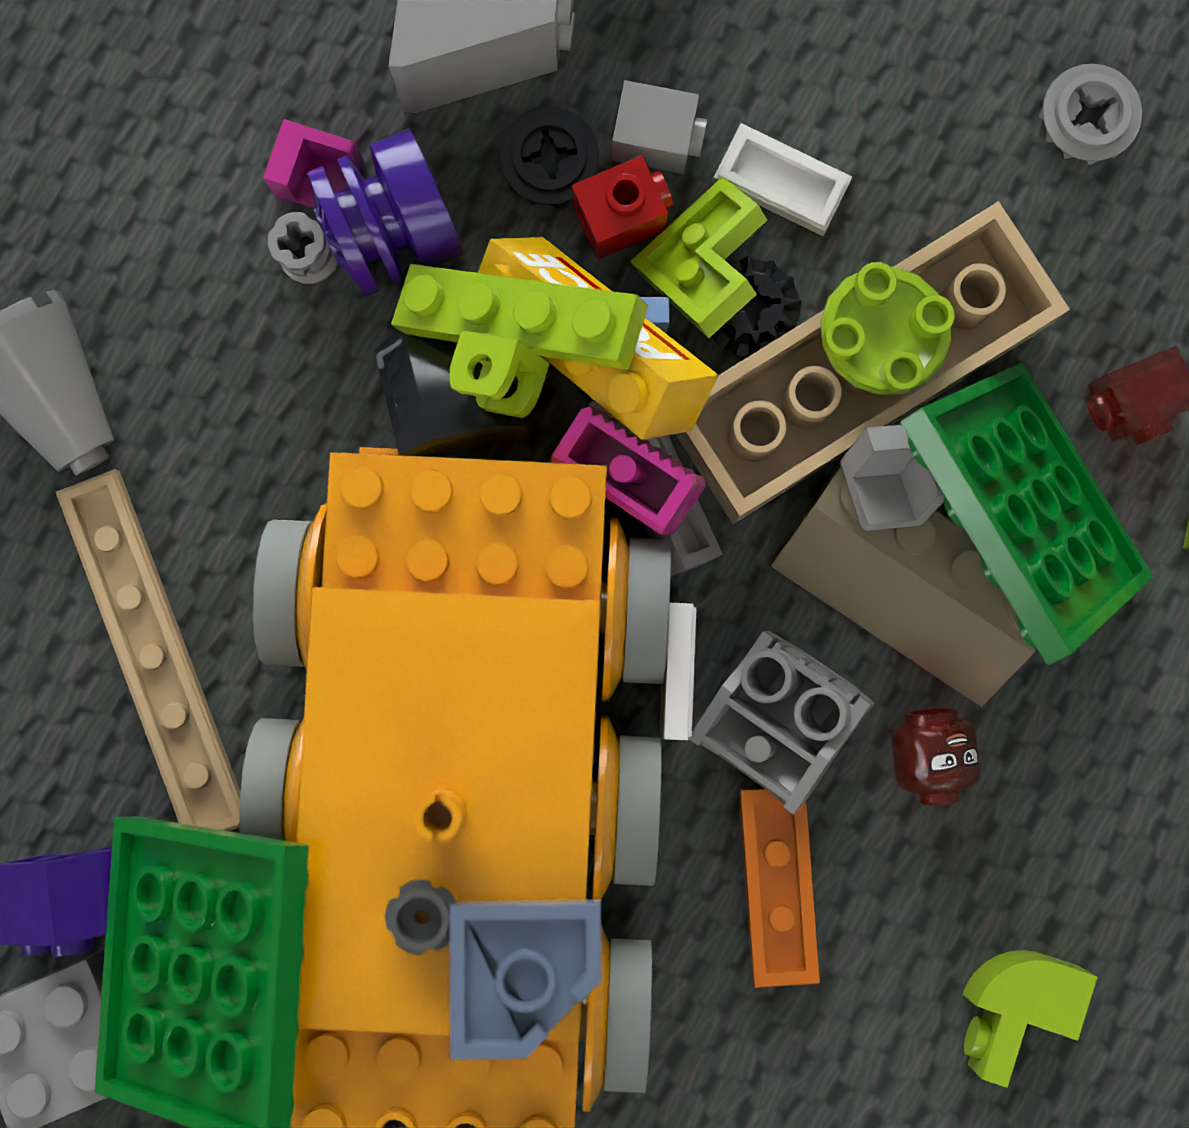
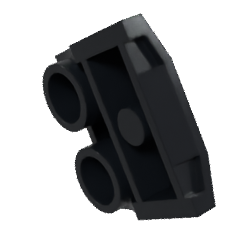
(426, 410)

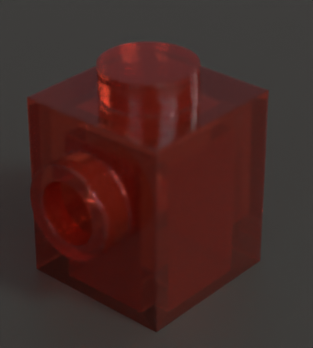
(1141, 397)

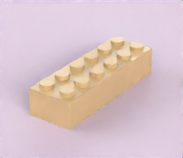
(793, 414)

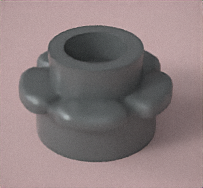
(401, 919)

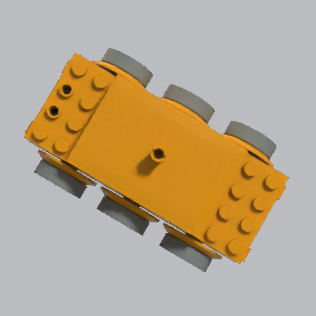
(454, 746)

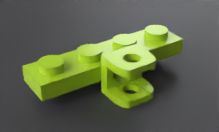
(513, 324)

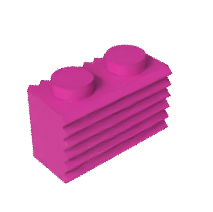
(637, 473)

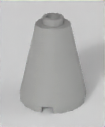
(49, 386)

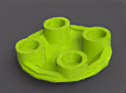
(886, 330)

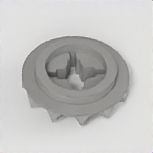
(1094, 86)

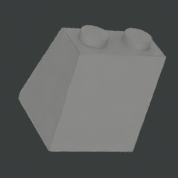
(474, 46)

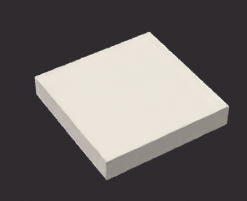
(678, 681)

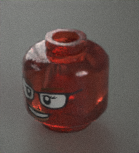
(935, 755)

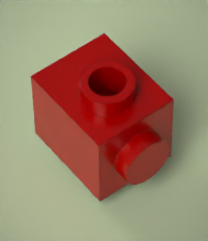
(621, 206)

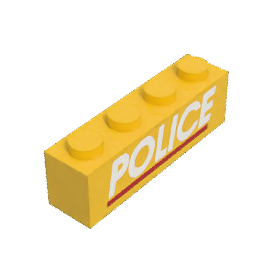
(664, 382)

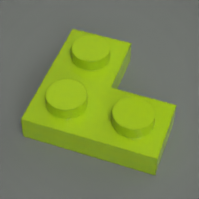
(691, 254)

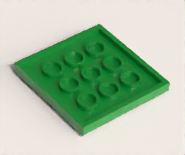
(1029, 509)
(202, 974)

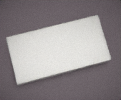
(783, 179)

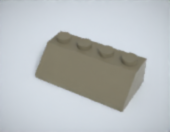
(909, 589)

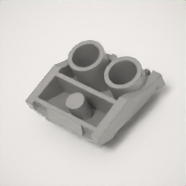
(790, 729)

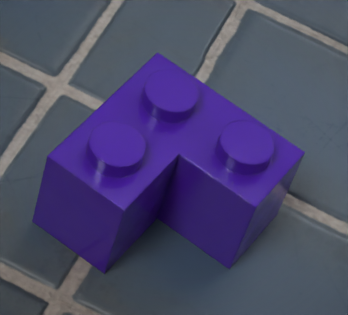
(55, 901)

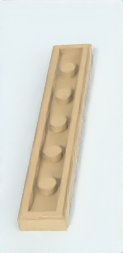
(151, 652)

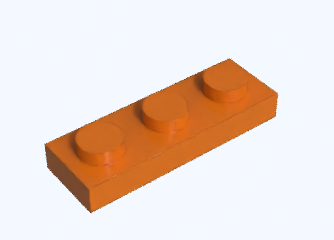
(778, 891)

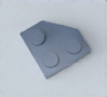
(518, 972)

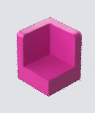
(302, 150)

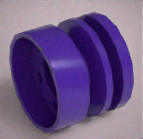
(385, 212)

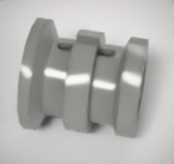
(286, 238)

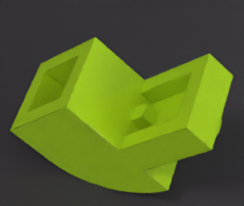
(1020, 991)

